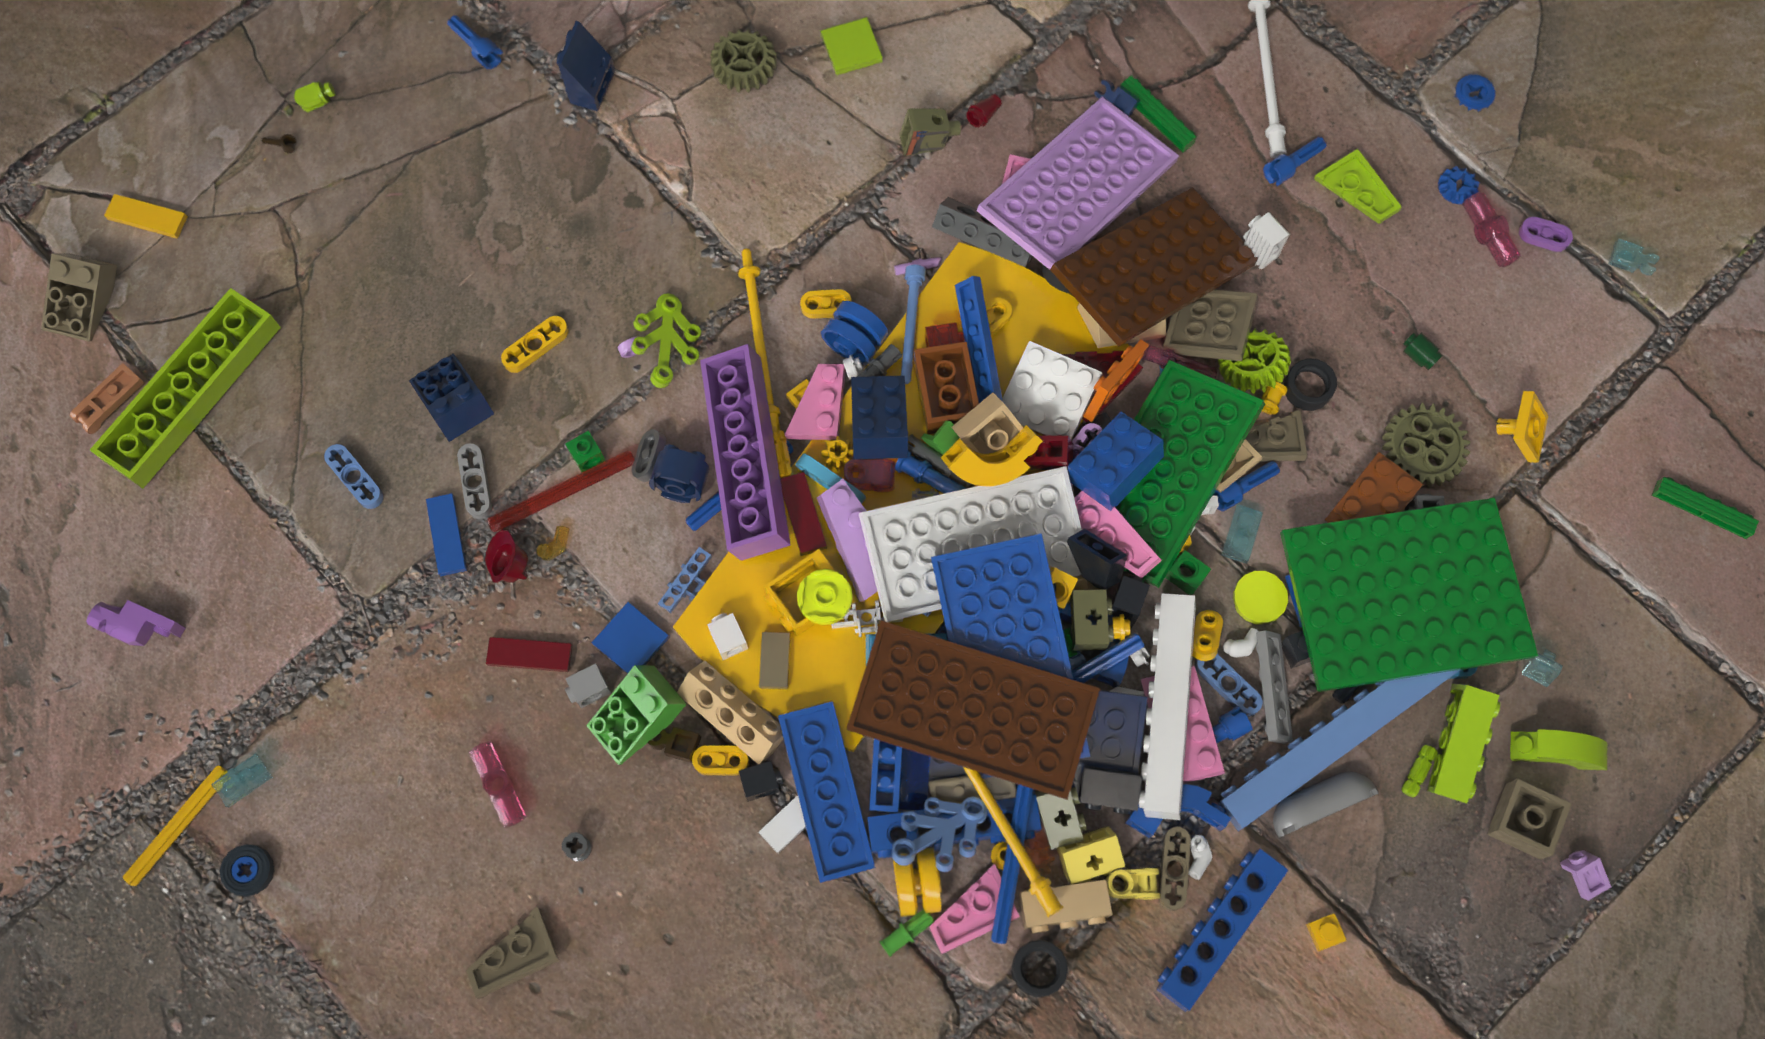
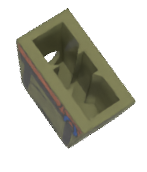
(926, 130)

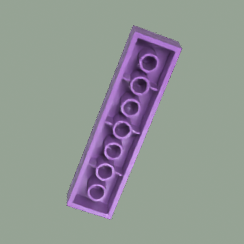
(744, 453)

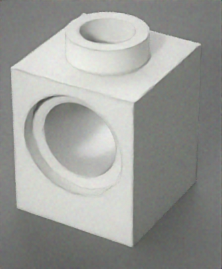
(727, 635)

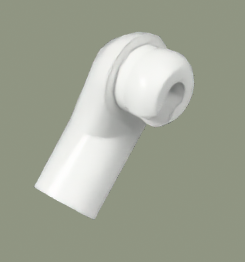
(1241, 647)
(1201, 855)

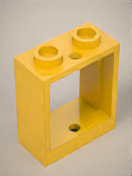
(815, 560)

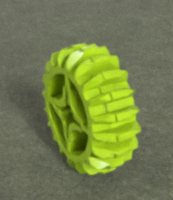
(1256, 369)

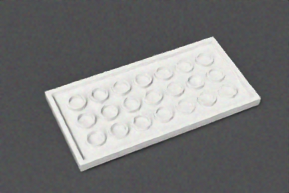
(910, 533)

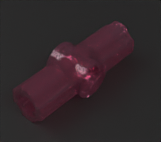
(1491, 230)
(504, 800)

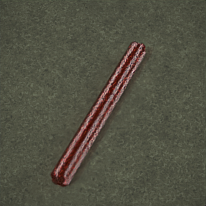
(561, 491)

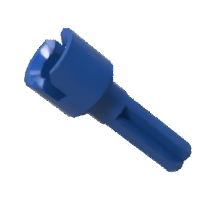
(483, 48)
(1285, 166)
(1234, 493)
(1232, 725)

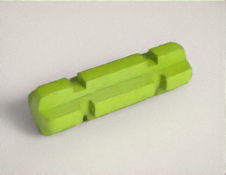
(1419, 771)

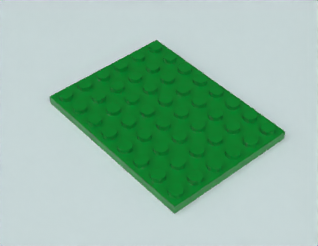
(1407, 594)

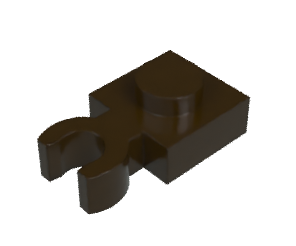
(678, 745)

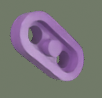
(1544, 232)

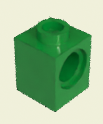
(585, 451)
(1198, 569)

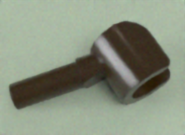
(287, 138)

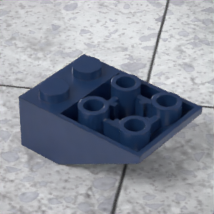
(585, 68)
(451, 397)

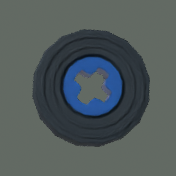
(261, 869)

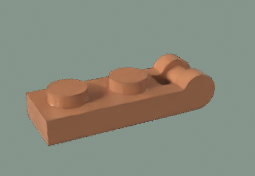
(106, 398)

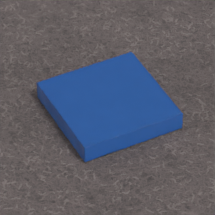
(630, 638)

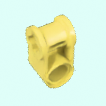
(1138, 884)

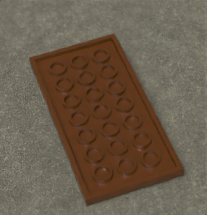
(1154, 266)
(973, 709)

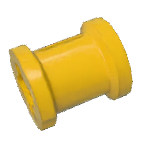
(1272, 398)

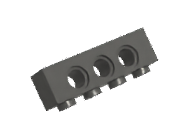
(970, 226)

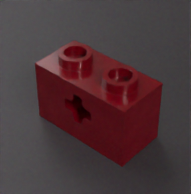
(1051, 453)

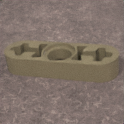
(1184, 848)

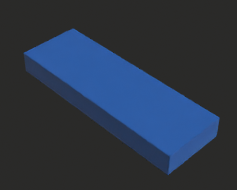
(446, 535)

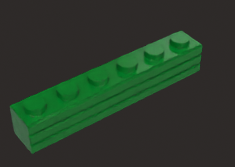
(1160, 116)
(1705, 507)

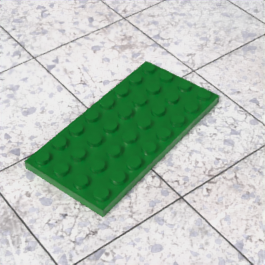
(1201, 434)

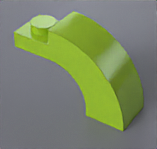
(1558, 746)

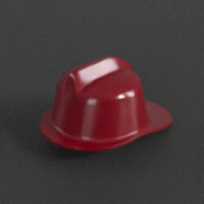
(505, 559)

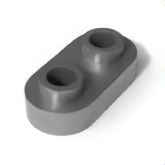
(647, 453)

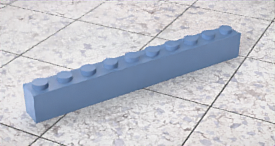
(1324, 746)

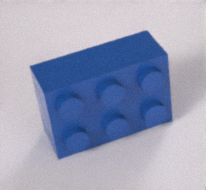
(1116, 461)

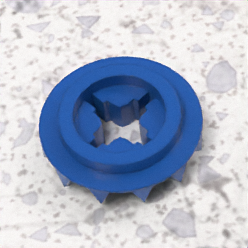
(1471, 84)
(1447, 185)

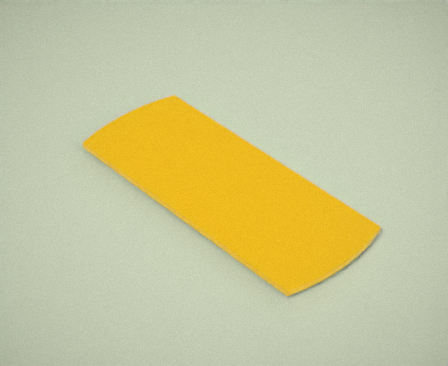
(829, 661)

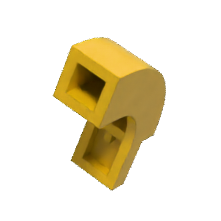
(994, 467)

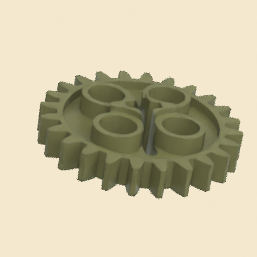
(1433, 425)

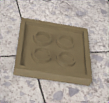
(1213, 326)

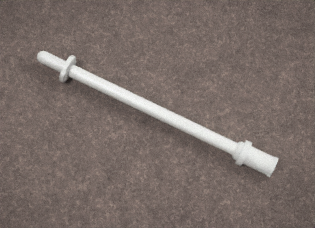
(1275, 131)

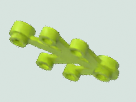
(666, 335)

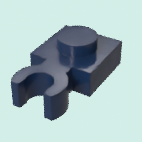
(1120, 98)

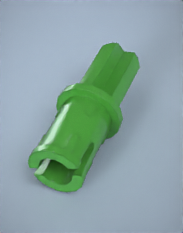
(906, 932)

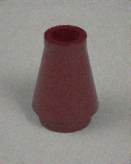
(982, 111)

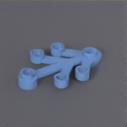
(942, 829)

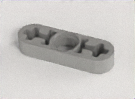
(466, 472)

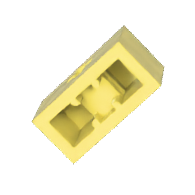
(1103, 849)

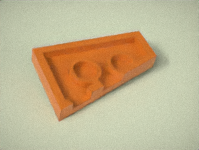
(1117, 375)

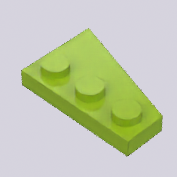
(1360, 186)

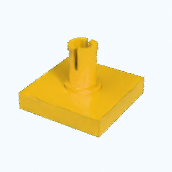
(1528, 427)

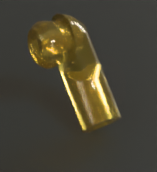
(556, 547)

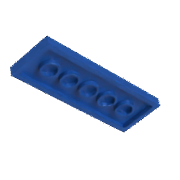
(826, 792)

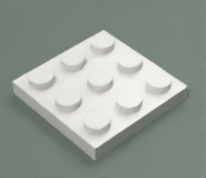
(1050, 391)

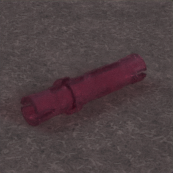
(1161, 357)

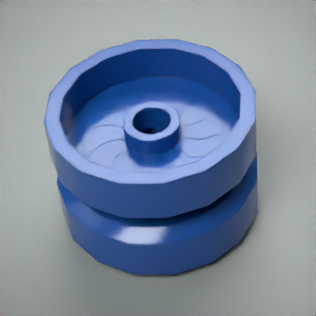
(854, 332)

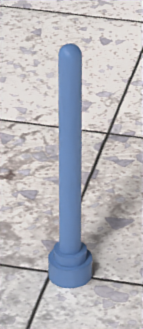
(914, 276)

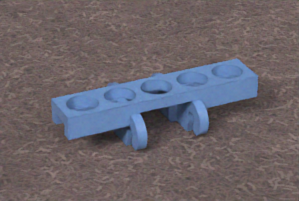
(694, 576)

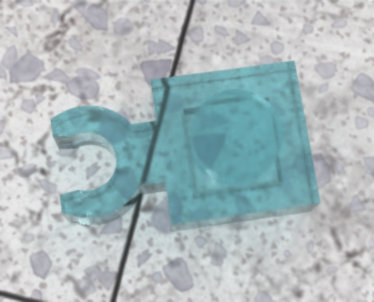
(1630, 257)

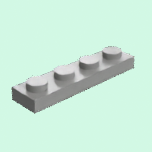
(1274, 687)

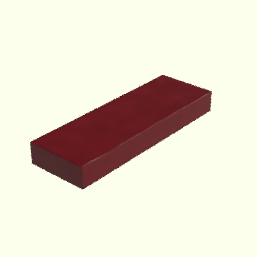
(802, 514)
(529, 654)

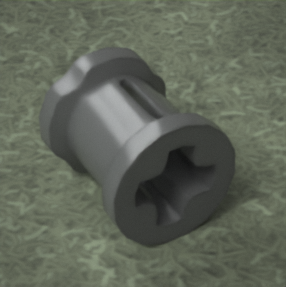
(581, 854)

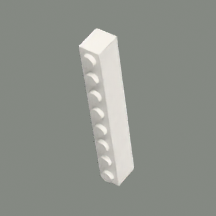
(1169, 707)

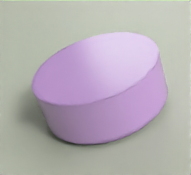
(625, 348)

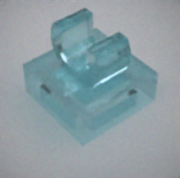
(1543, 668)

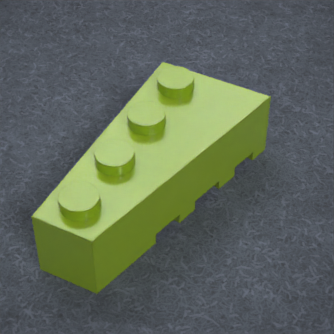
(1463, 742)

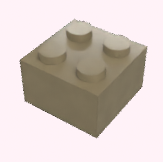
(1529, 819)

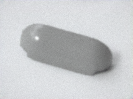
(1321, 801)

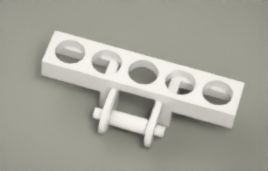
(859, 622)

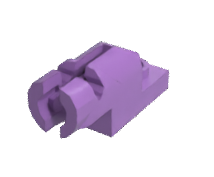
(131, 623)

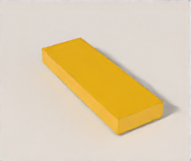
(146, 216)

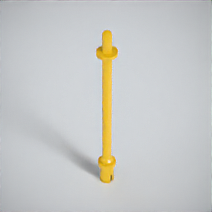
(749, 273)
(1039, 885)

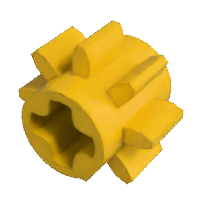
(837, 445)

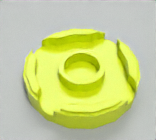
(824, 597)
(1260, 597)

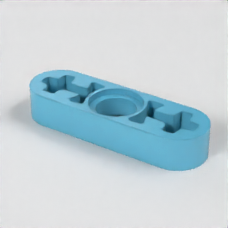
(823, 475)

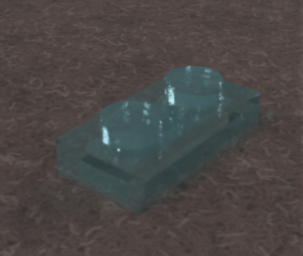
(1242, 534)

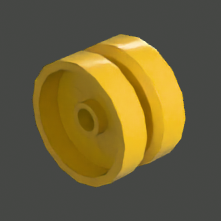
(918, 881)

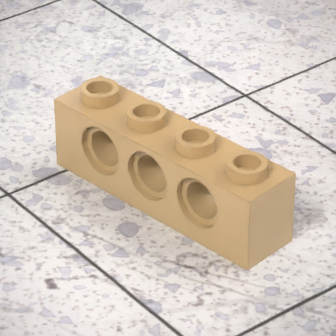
(731, 712)

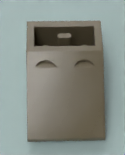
(77, 295)

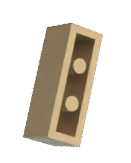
(1080, 903)

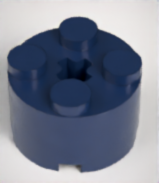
(679, 474)

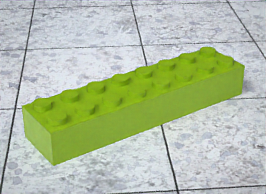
(186, 388)

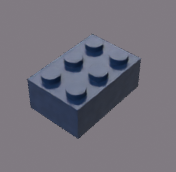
(879, 417)

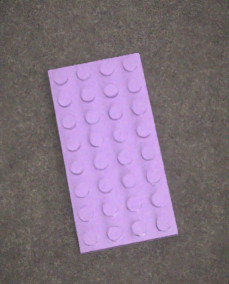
(1078, 183)

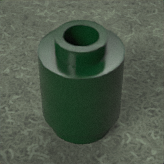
(1422, 350)

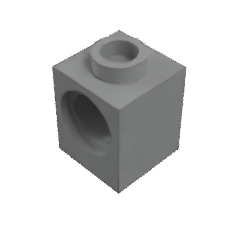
(587, 686)

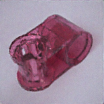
(873, 474)

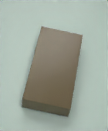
(774, 660)

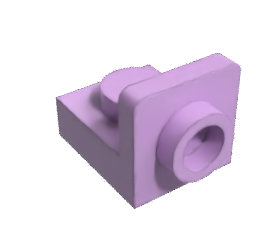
(1587, 873)

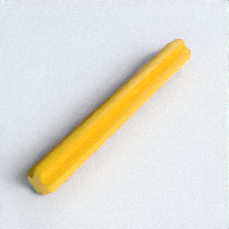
(173, 828)

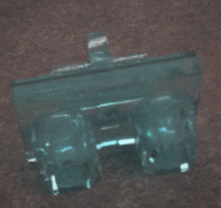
(242, 780)

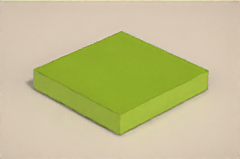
(851, 46)

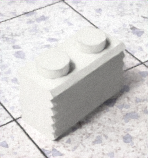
(1265, 239)

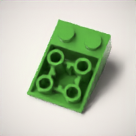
(635, 712)

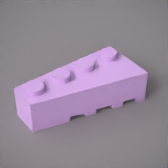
(841, 513)

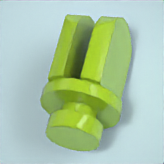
(314, 95)

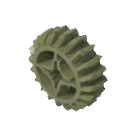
(743, 70)

